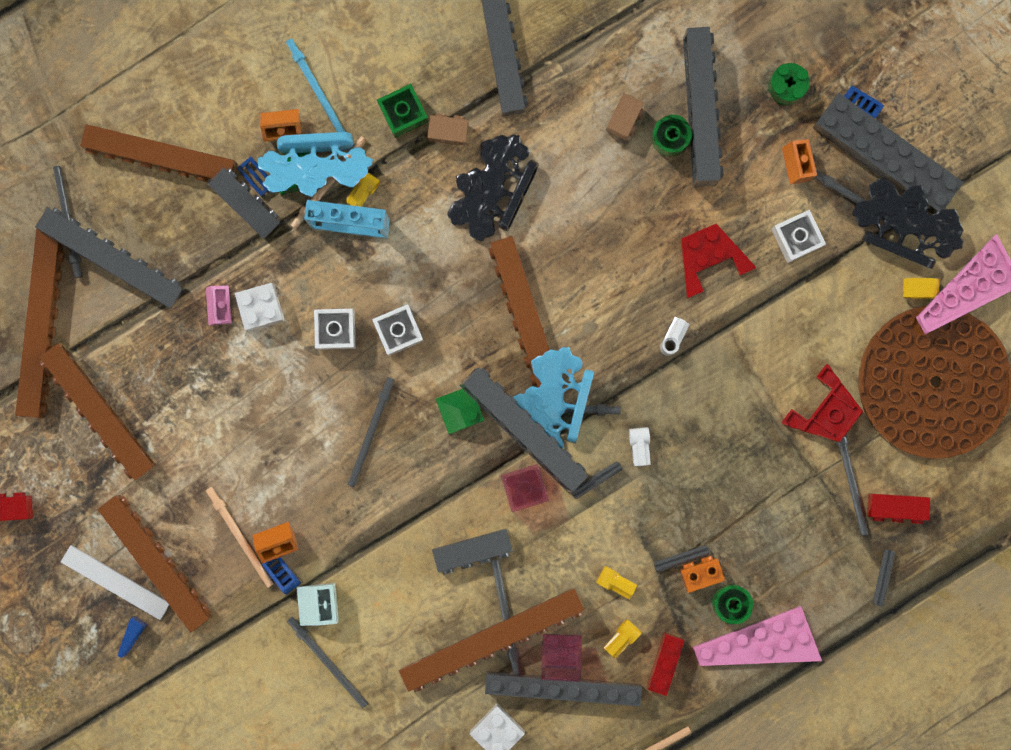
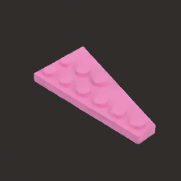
(977, 283)
(771, 640)

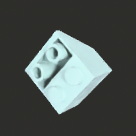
(317, 604)

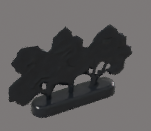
(486, 187)
(906, 216)

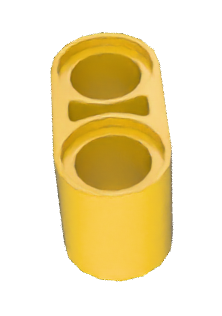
(921, 288)

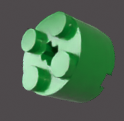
(798, 79)
(682, 135)
(721, 601)

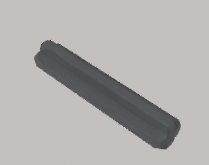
(597, 480)
(681, 558)
(884, 577)

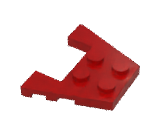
(708, 249)
(833, 416)

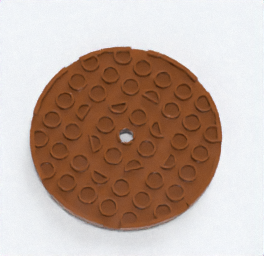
(926, 418)

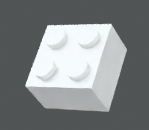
(798, 236)
(259, 307)
(334, 329)
(398, 330)
(497, 730)

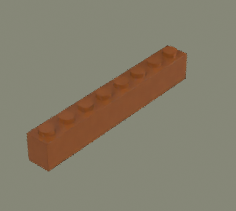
(153, 153)
(520, 301)
(97, 411)
(155, 563)

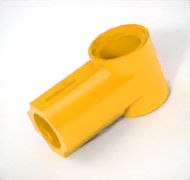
(362, 190)
(613, 581)
(625, 635)

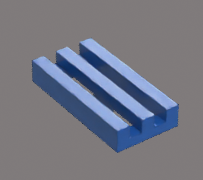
(245, 164)

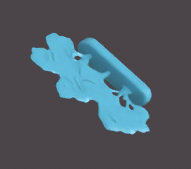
(310, 170)
(547, 401)

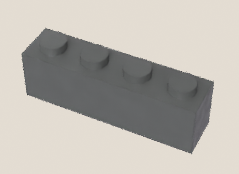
(242, 202)
(472, 550)

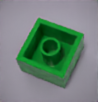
(402, 110)

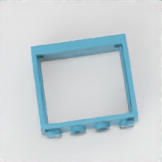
(347, 219)

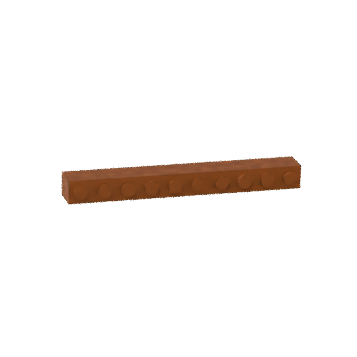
(39, 325)
(492, 639)

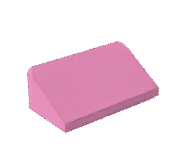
(218, 305)

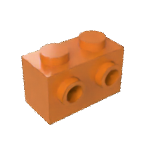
(280, 124)
(799, 161)
(275, 542)
(701, 574)

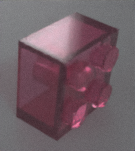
(524, 488)
(561, 657)

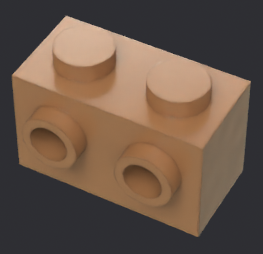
(624, 117)
(447, 129)

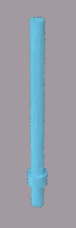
(299, 57)

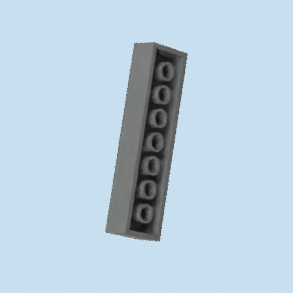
(701, 106)
(886, 152)

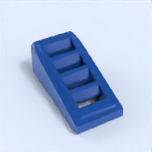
(865, 98)
(295, 582)
(133, 632)

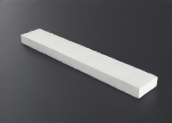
(115, 582)

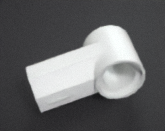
(674, 335)
(640, 442)

